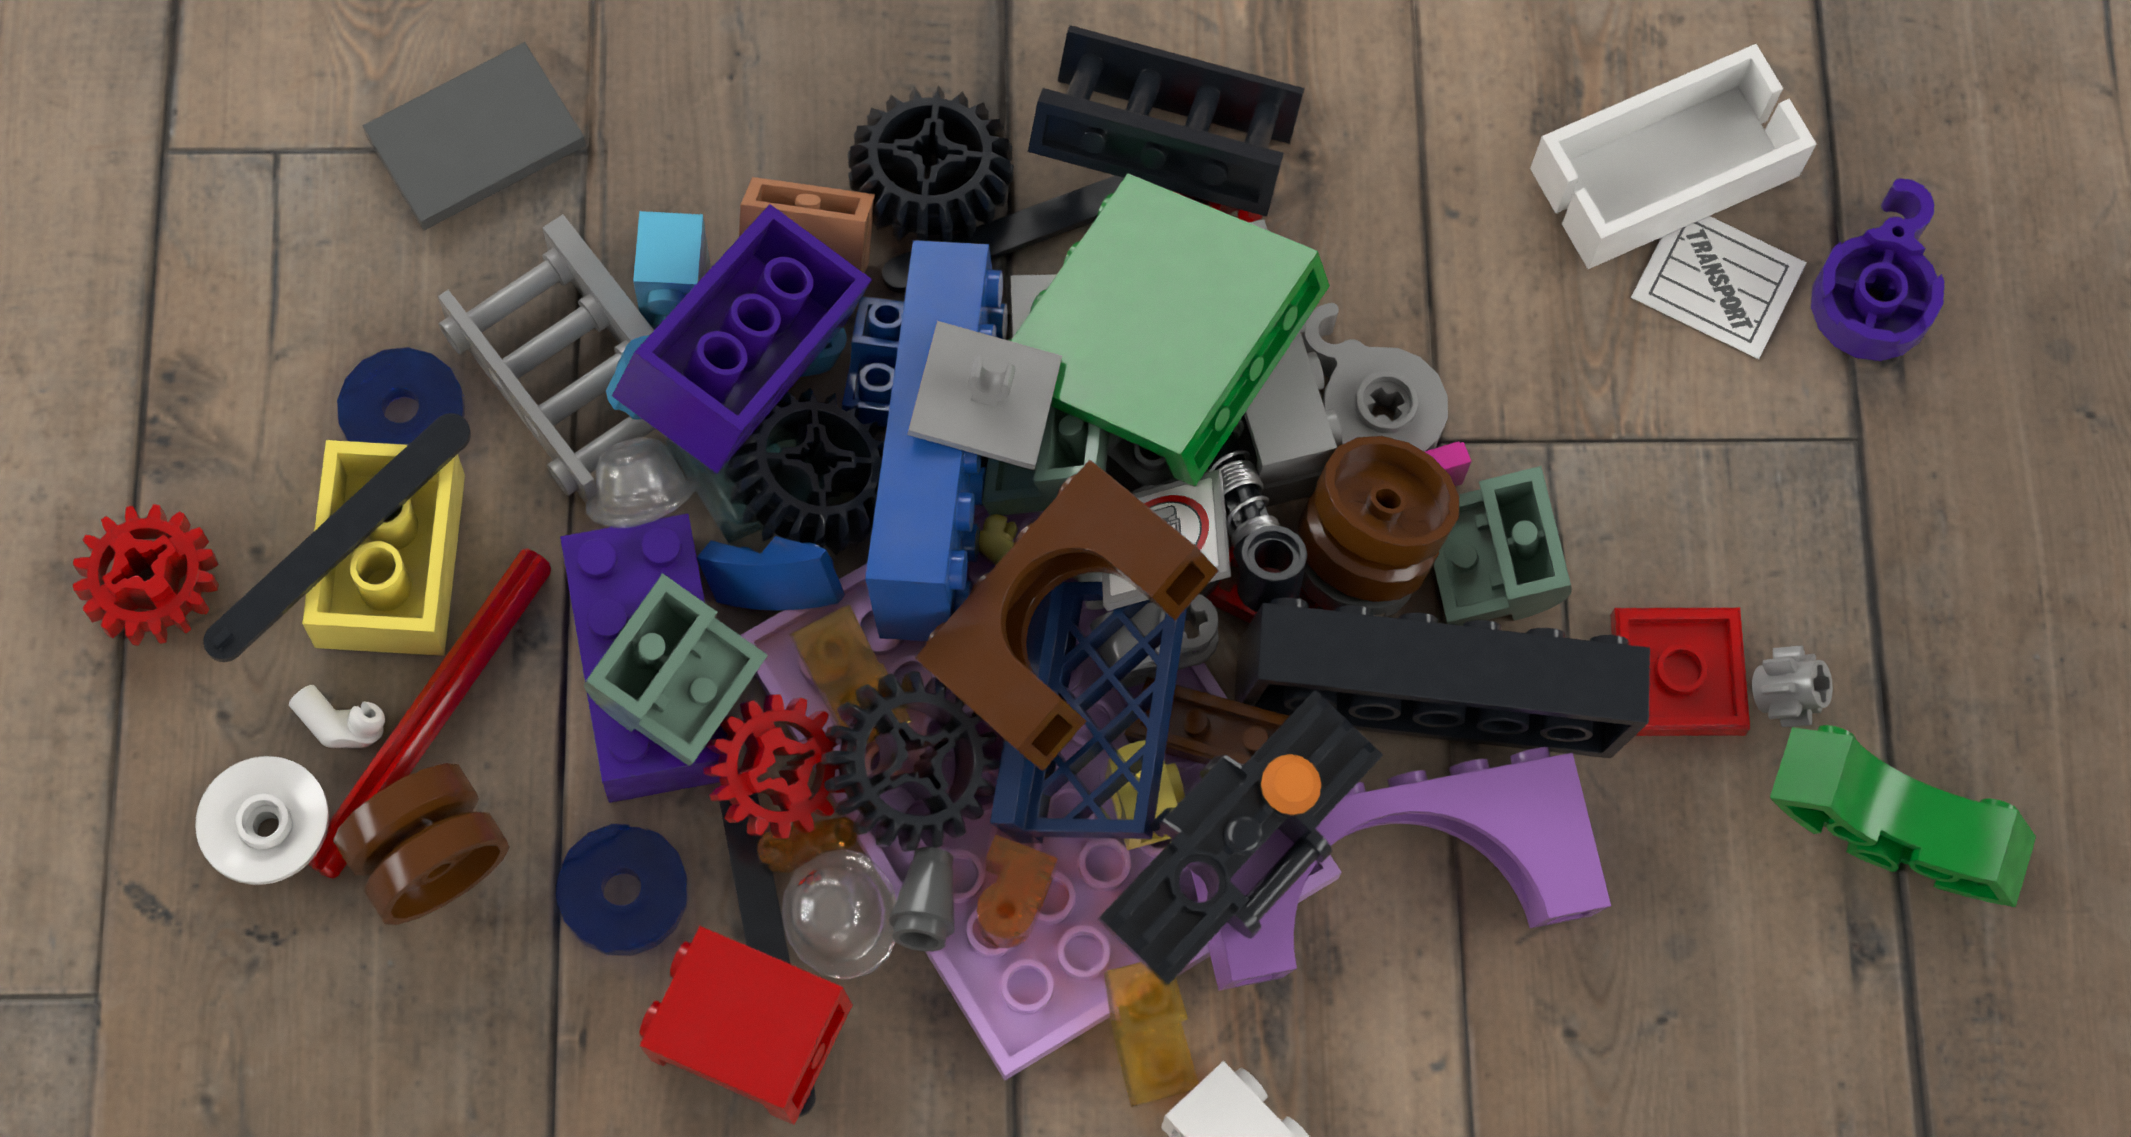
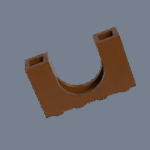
(1084, 530)

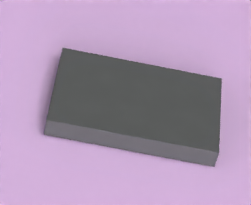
(474, 135)

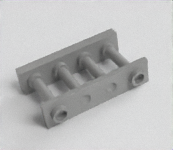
(600, 308)

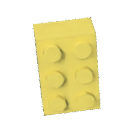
(400, 579)

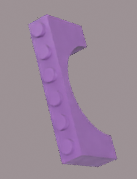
(1517, 815)

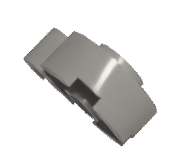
(1377, 377)

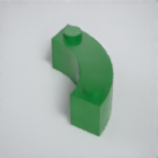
(1893, 818)

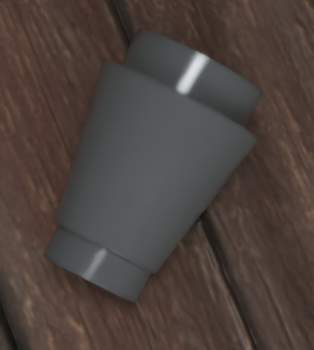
(926, 902)

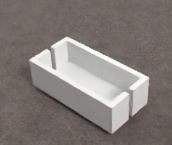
(1671, 156)

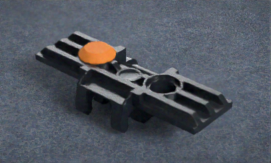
(1224, 821)

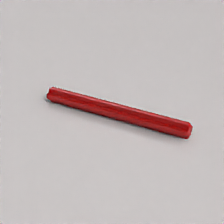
(440, 695)

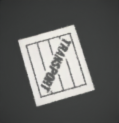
(1720, 283)

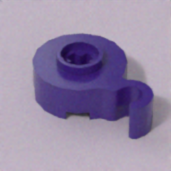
(1891, 263)

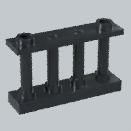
(1157, 150)

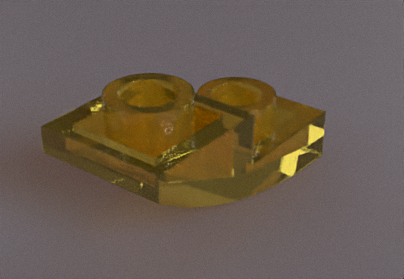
(840, 660)
(1149, 1034)

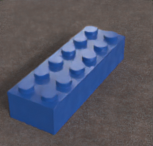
(925, 488)

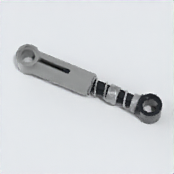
(1257, 536)

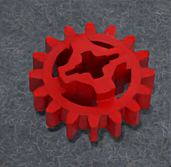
(121, 591)
(763, 744)

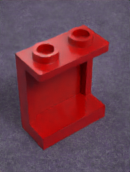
(745, 1022)

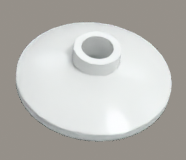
(245, 798)

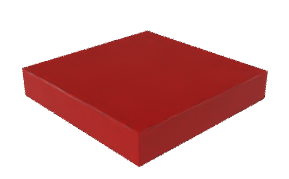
(1694, 669)

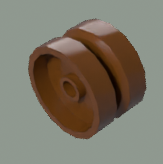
(1378, 518)
(421, 843)

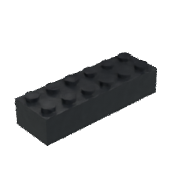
(1447, 678)

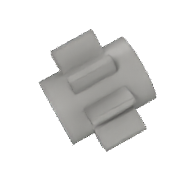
(1792, 686)

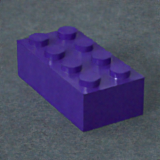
(741, 338)
(607, 582)

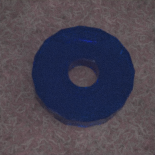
(392, 376)
(627, 927)

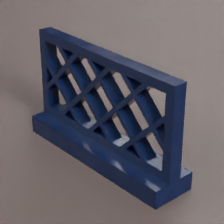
(1024, 789)

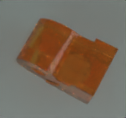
(1013, 903)

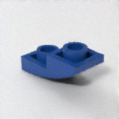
(873, 358)
(779, 578)

